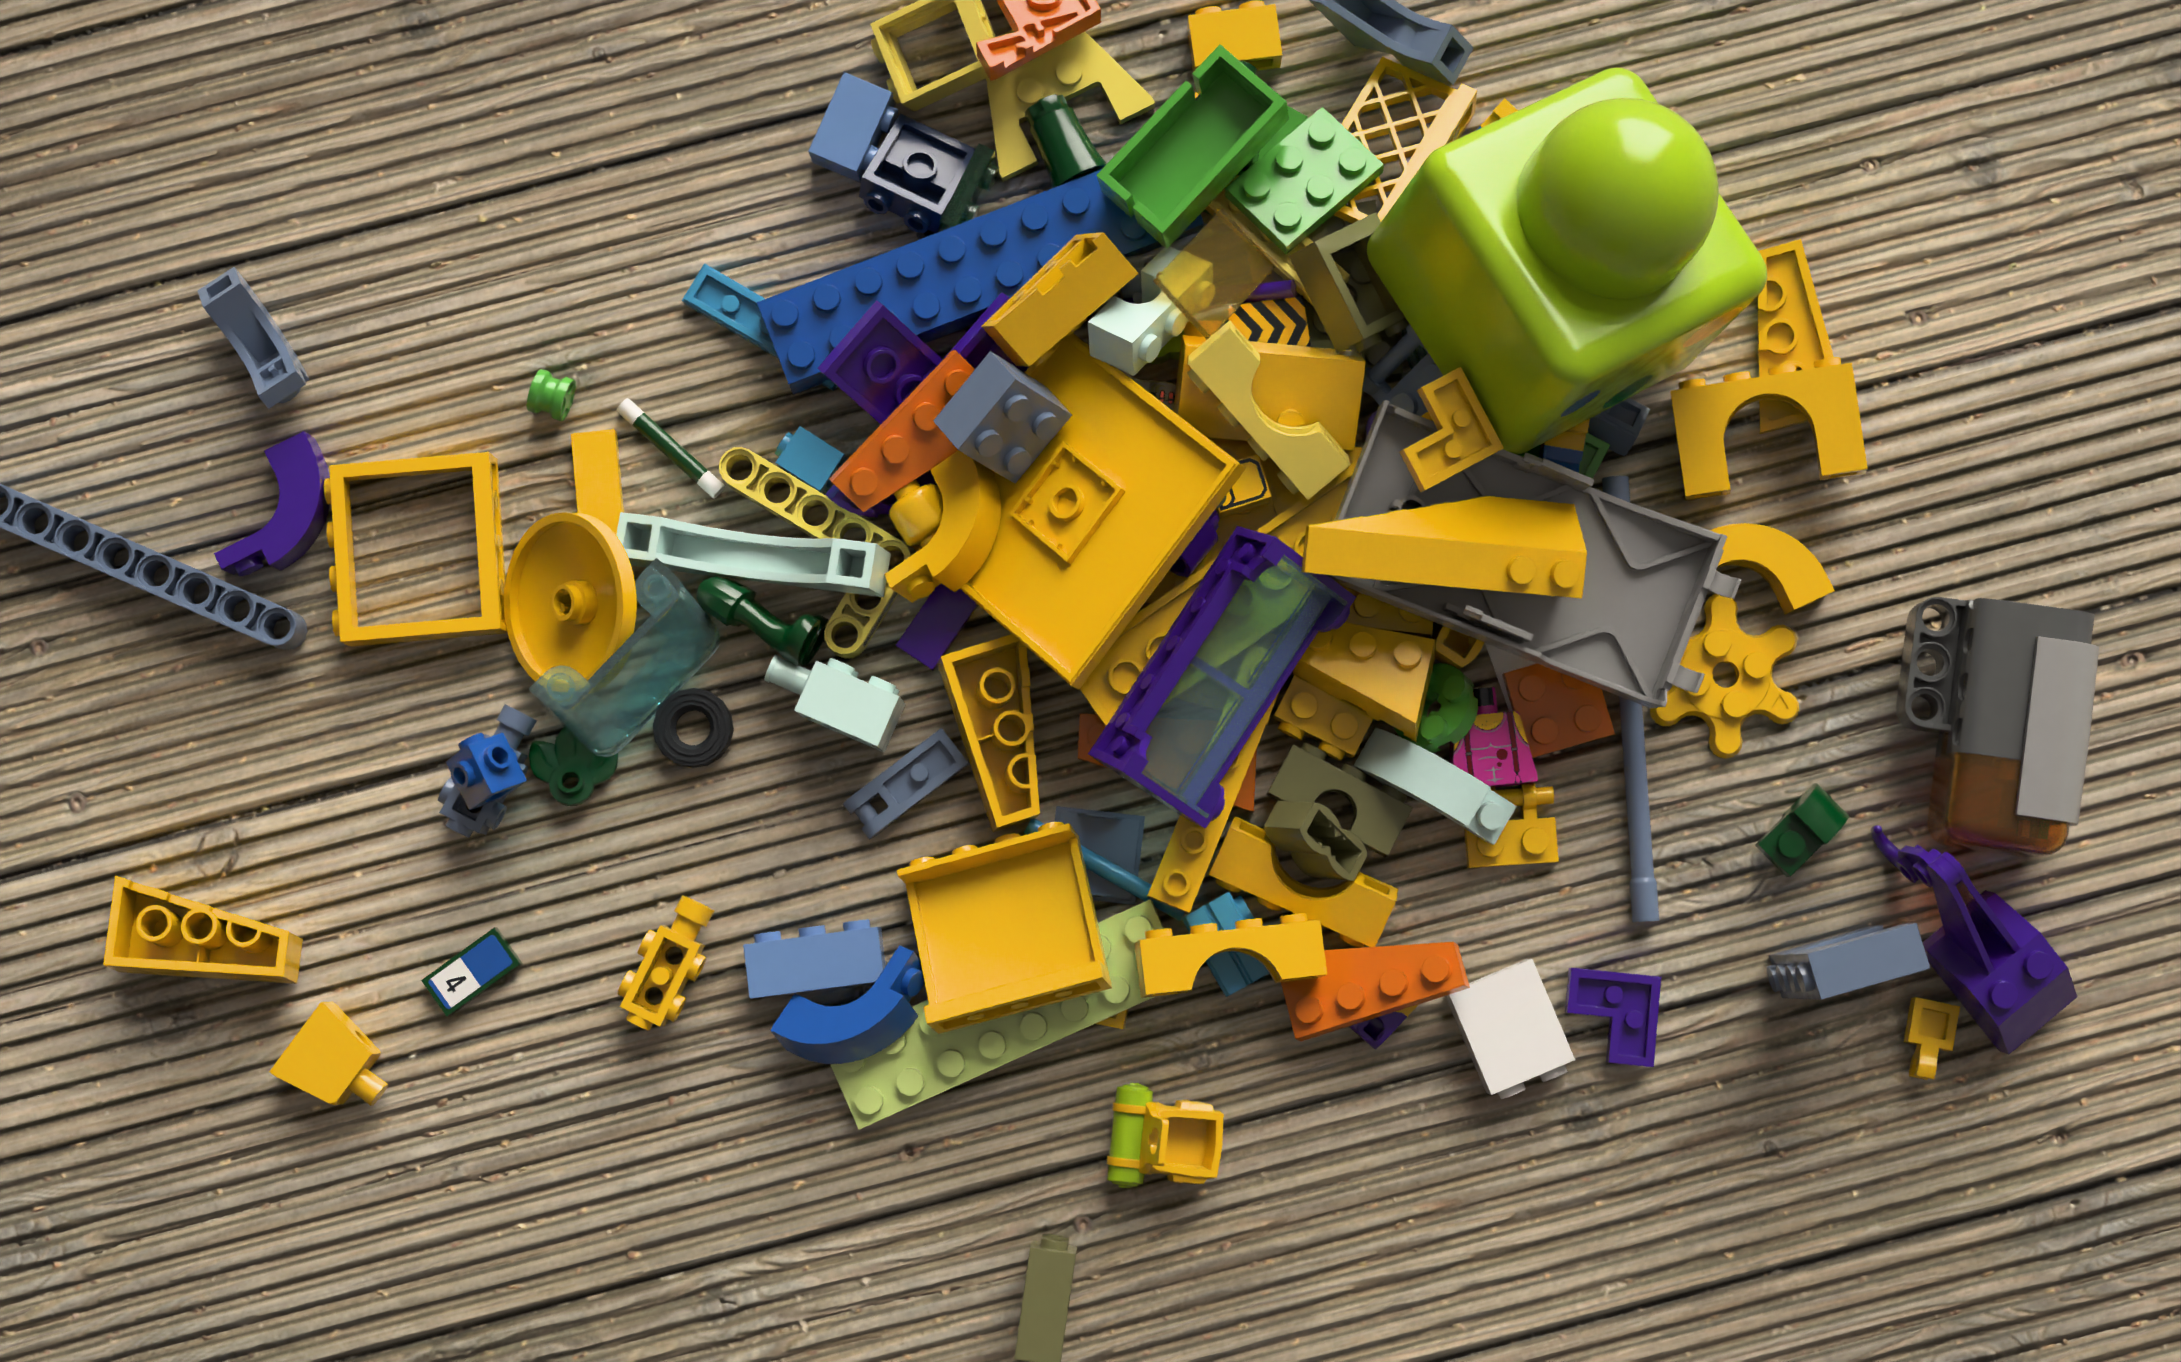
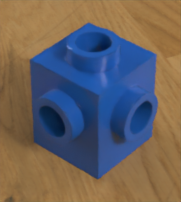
(485, 769)

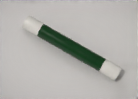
(670, 448)

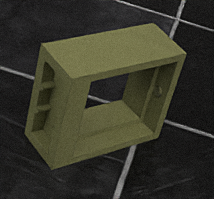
(1331, 296)
(1046, 1299)

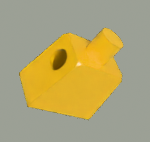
(331, 1059)

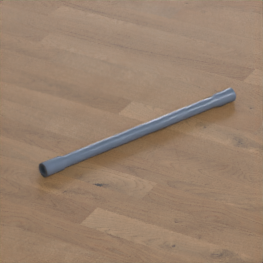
(1643, 883)

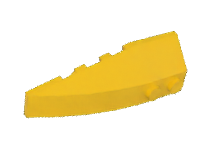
(1460, 545)

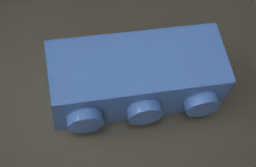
(814, 959)

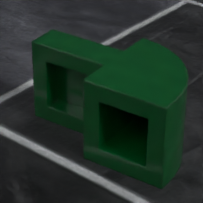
(1802, 830)

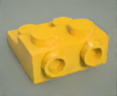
(1322, 717)

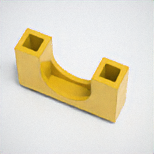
(1821, 394)

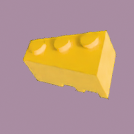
(1373, 670)

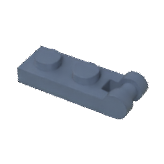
(907, 782)

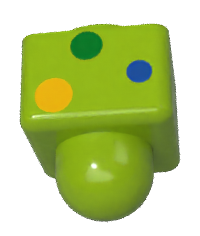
(1567, 255)

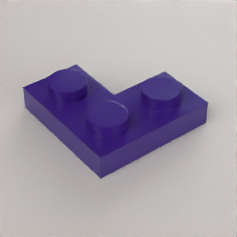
(1630, 1004)

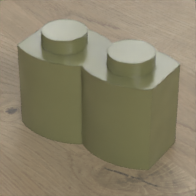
(1315, 840)

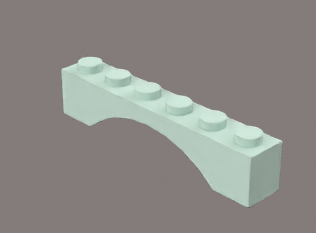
(798, 562)

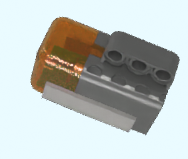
(2009, 719)

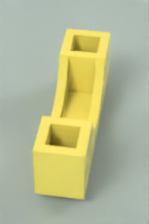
(1304, 454)

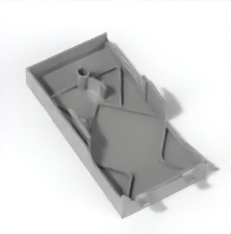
(1639, 581)

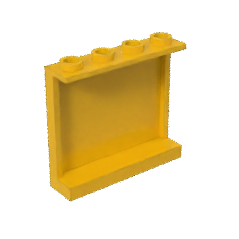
(1005, 927)

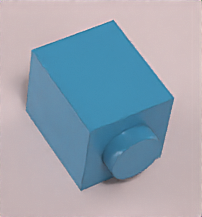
(809, 459)

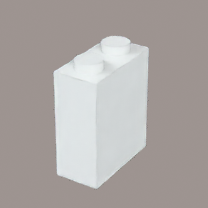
(1511, 1029)

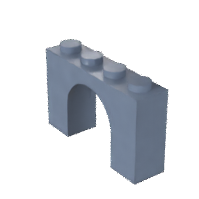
(1847, 962)

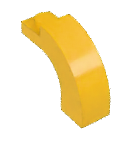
(964, 534)
(1779, 559)

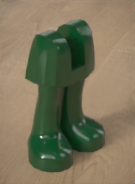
(737, 606)

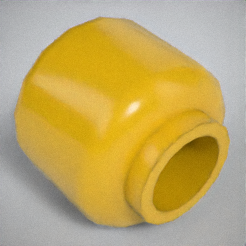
(917, 512)

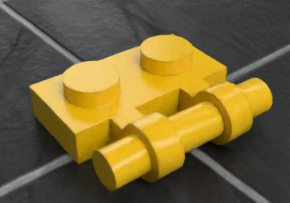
(1522, 840)

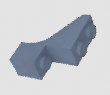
(1391, 28)

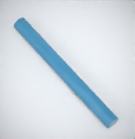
(1116, 875)

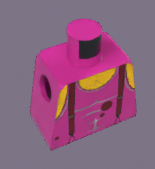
(1495, 746)

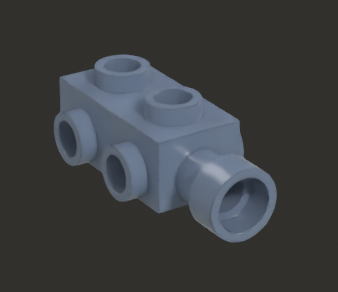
(461, 819)

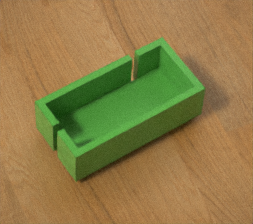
(1193, 146)

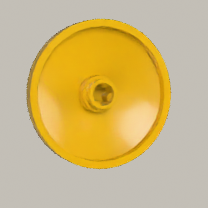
(569, 595)

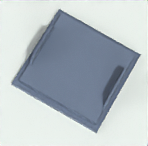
(1111, 836)

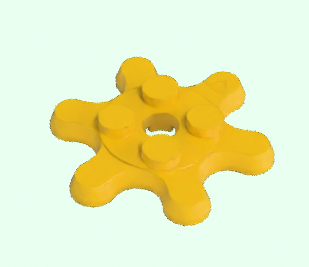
(1754, 687)

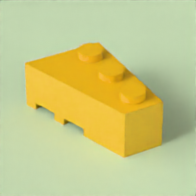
(1059, 298)

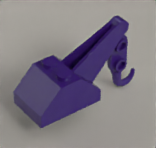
(1986, 950)

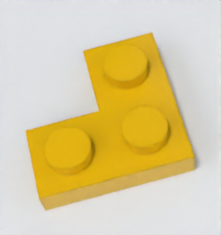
(1462, 433)

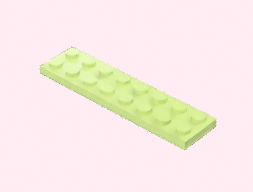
(930, 1063)

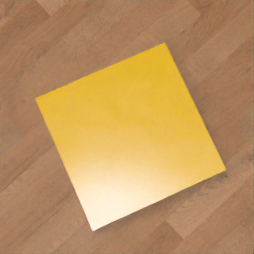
(1096, 514)

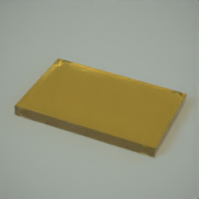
(1214, 273)

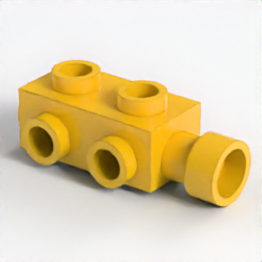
(660, 972)

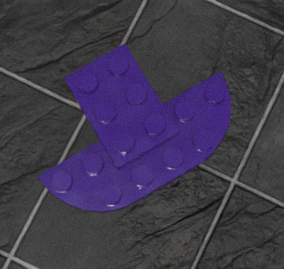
(885, 363)

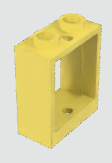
(912, 17)

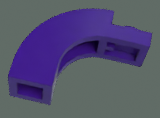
(299, 512)

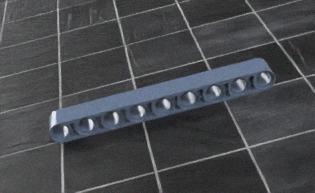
(141, 567)

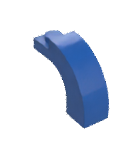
(856, 1028)

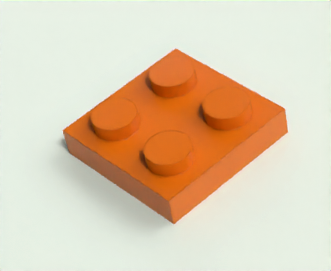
(1556, 708)

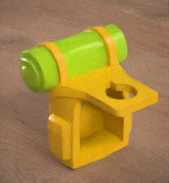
(1162, 1139)

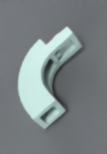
(1435, 784)

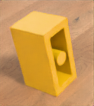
(1245, 32)

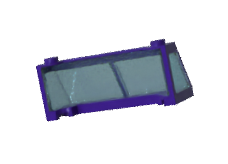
(1219, 673)

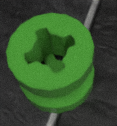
(551, 395)

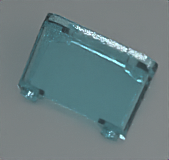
(640, 674)

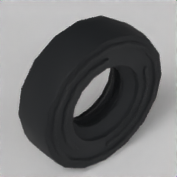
(720, 728)

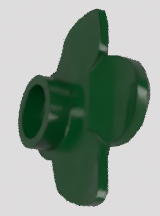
(569, 759)

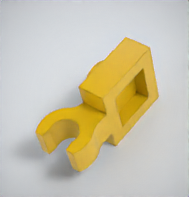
(1931, 1028)

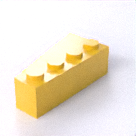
(995, 719)
(186, 938)

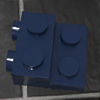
(915, 174)

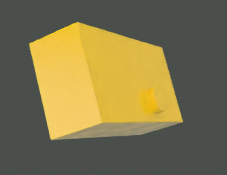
(1289, 386)

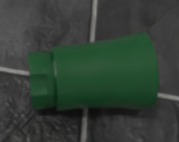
(1062, 140)

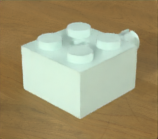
(841, 701)

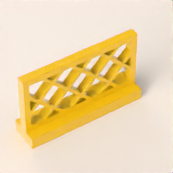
(1446, 126)

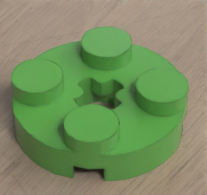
(1457, 709)

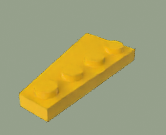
(1788, 326)

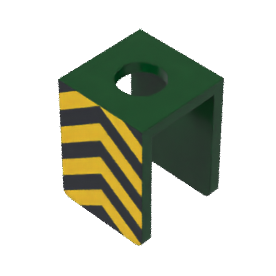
(1273, 321)

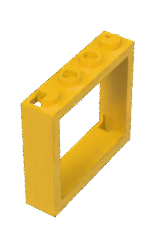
(489, 549)

